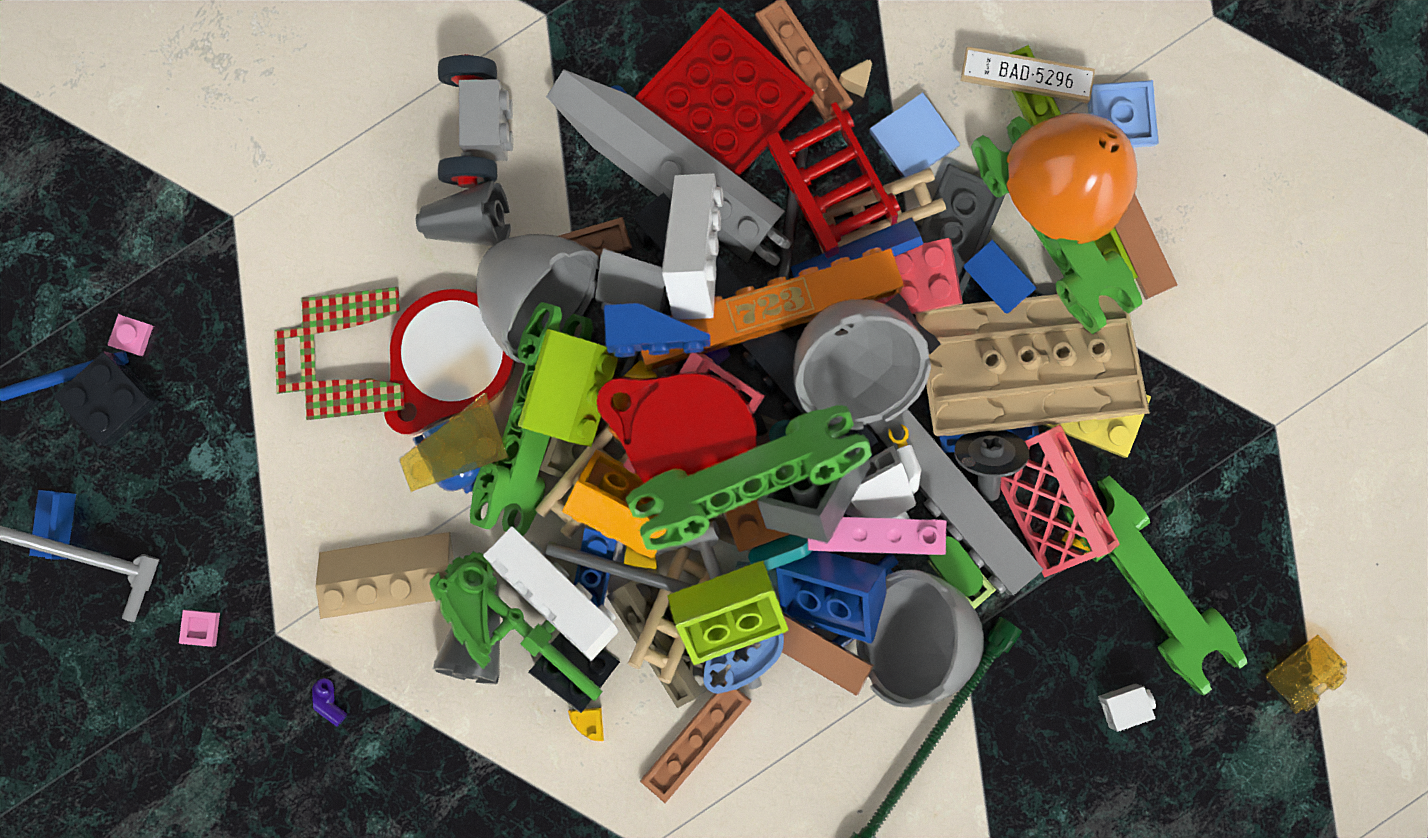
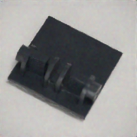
(596, 670)

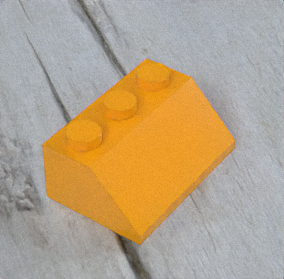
(602, 504)

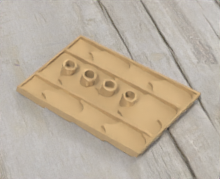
(1029, 366)

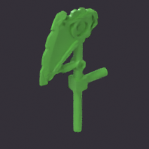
(464, 603)

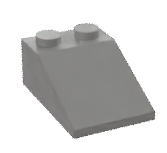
(629, 281)

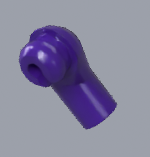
(324, 702)

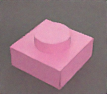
(130, 335)
(199, 628)

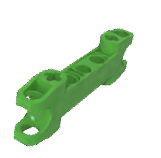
(1083, 266)
(515, 479)
(691, 500)
(1188, 632)

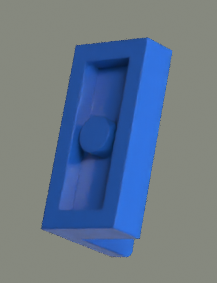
(999, 276)
(53, 519)

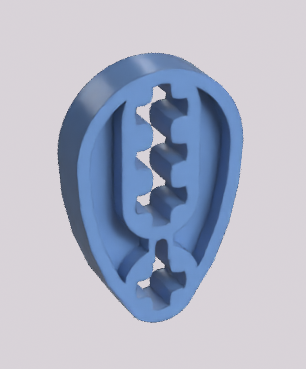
(744, 671)

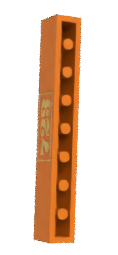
(790, 302)

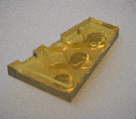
(455, 448)

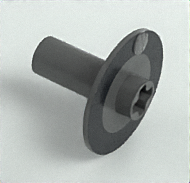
(991, 457)

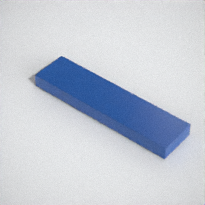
(898, 237)

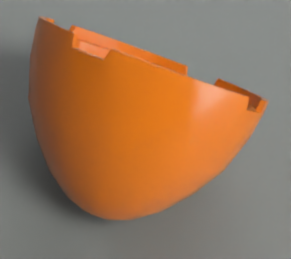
(1073, 176)

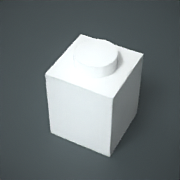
(1128, 707)

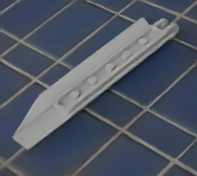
(657, 152)

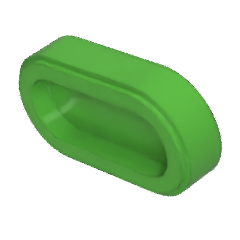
(958, 568)

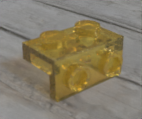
(1308, 674)

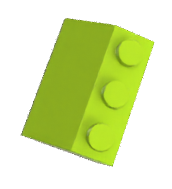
(566, 388)
(727, 612)

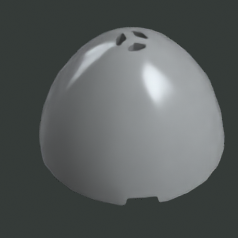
(528, 271)
(869, 367)
(923, 642)

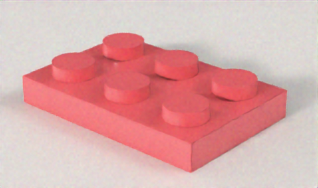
(929, 277)

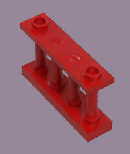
(814, 207)

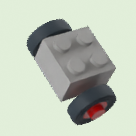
(482, 120)

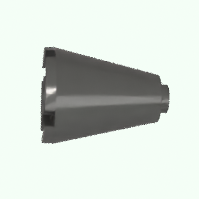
(467, 216)
(456, 662)

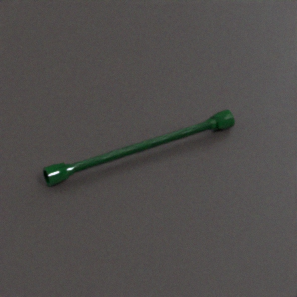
(1000, 639)

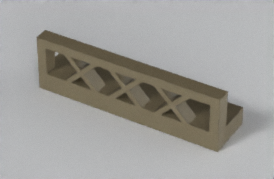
(633, 612)

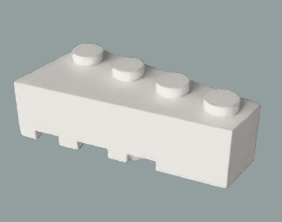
(692, 246)
(551, 593)

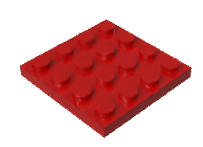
(726, 93)

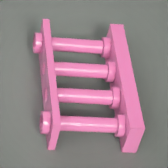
(886, 536)

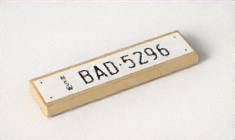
(1027, 74)

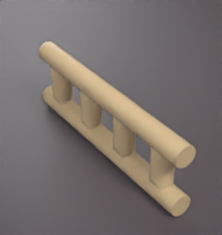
(857, 203)
(552, 499)
(656, 621)

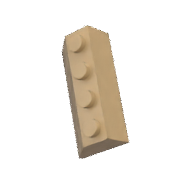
(381, 574)

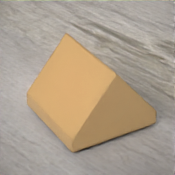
(856, 78)

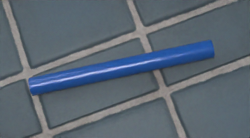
(48, 379)

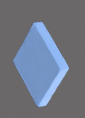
(1129, 107)
(914, 136)

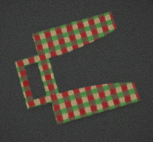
(346, 396)

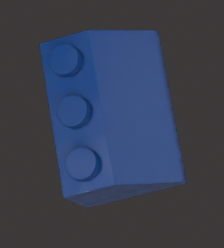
(833, 594)

